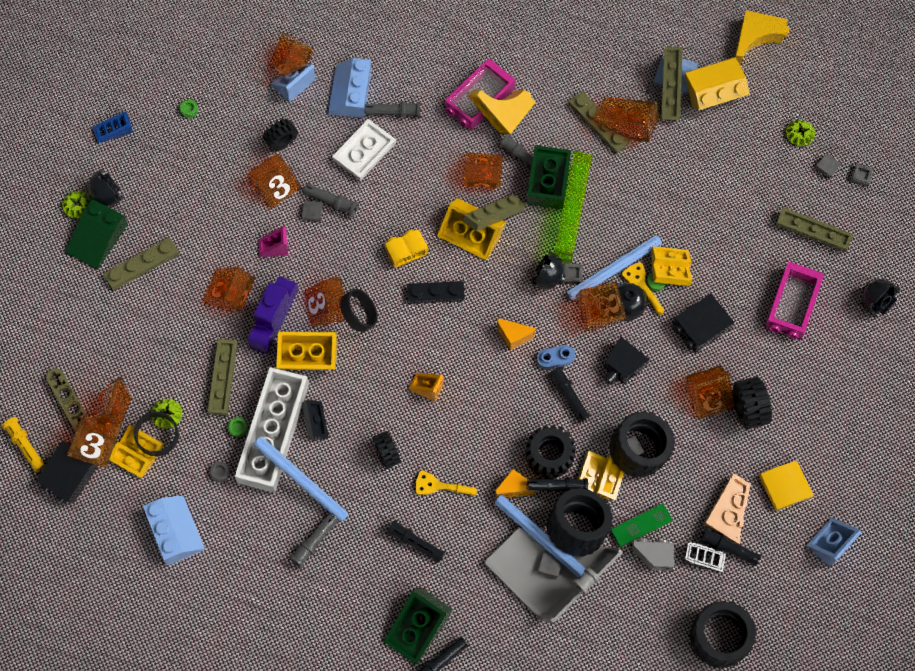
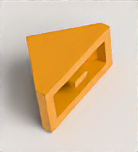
(514, 333)
(427, 385)
(514, 486)

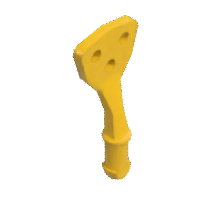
(641, 281)
(437, 485)

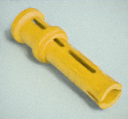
(19, 437)

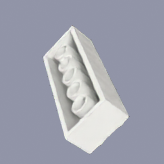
(276, 423)

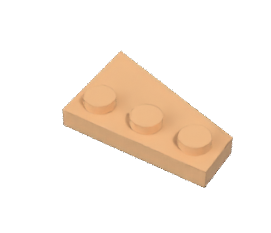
(729, 509)

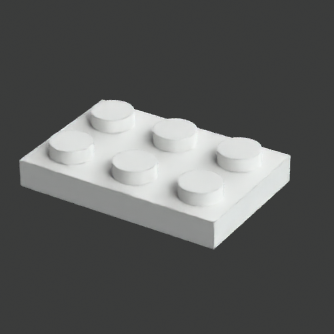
(364, 149)

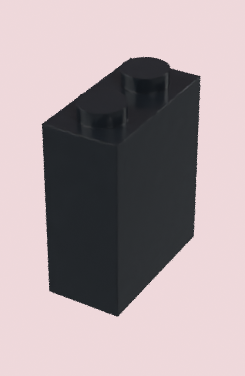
(702, 323)
(65, 474)

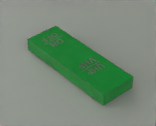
(641, 525)

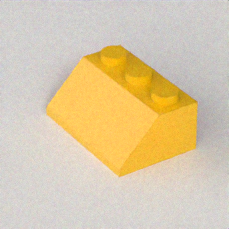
(716, 84)
(462, 235)
(306, 351)

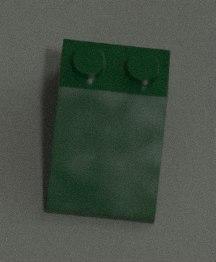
(548, 177)
(96, 234)
(418, 625)

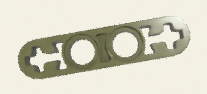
(67, 402)

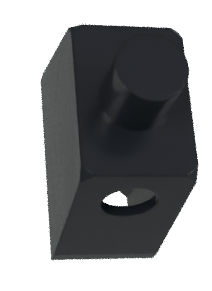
(624, 362)

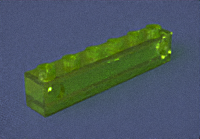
(573, 206)

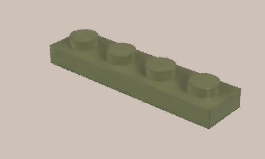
(672, 83)
(587, 111)
(494, 212)
(814, 229)
(141, 263)
(222, 377)

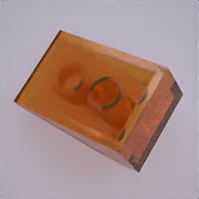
(628, 118)
(113, 403)

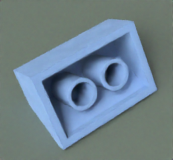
(350, 88)
(173, 528)

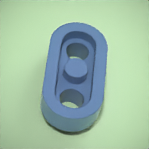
(556, 357)

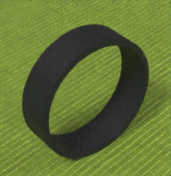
(348, 314)
(151, 415)

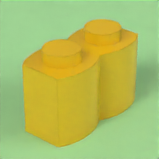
(406, 248)

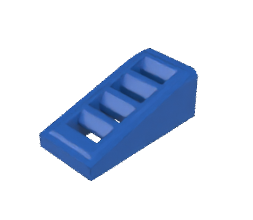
(115, 133)

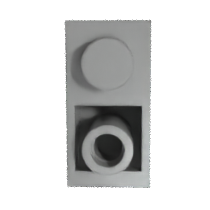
(655, 555)

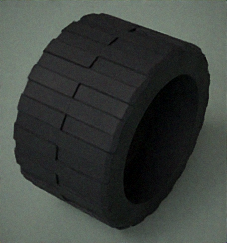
(653, 427)
(584, 503)
(736, 614)

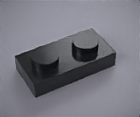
(315, 420)

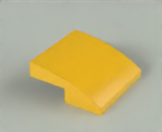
(671, 266)
(129, 455)
(602, 475)
(786, 485)

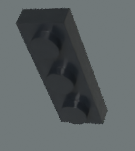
(435, 292)

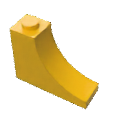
(759, 30)
(503, 113)

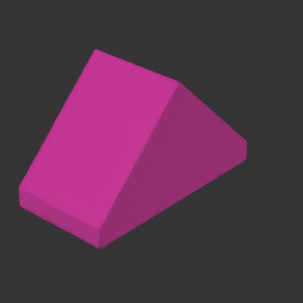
(274, 244)

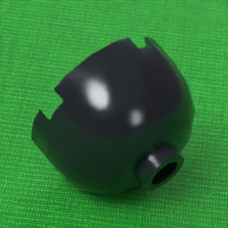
(104, 189)
(549, 272)
(879, 296)
(633, 300)

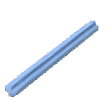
(616, 266)
(300, 478)
(539, 535)

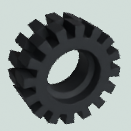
(280, 135)
(386, 449)

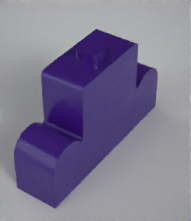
(272, 313)

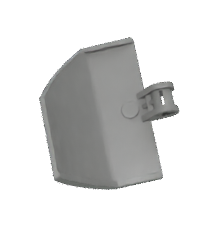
(517, 567)

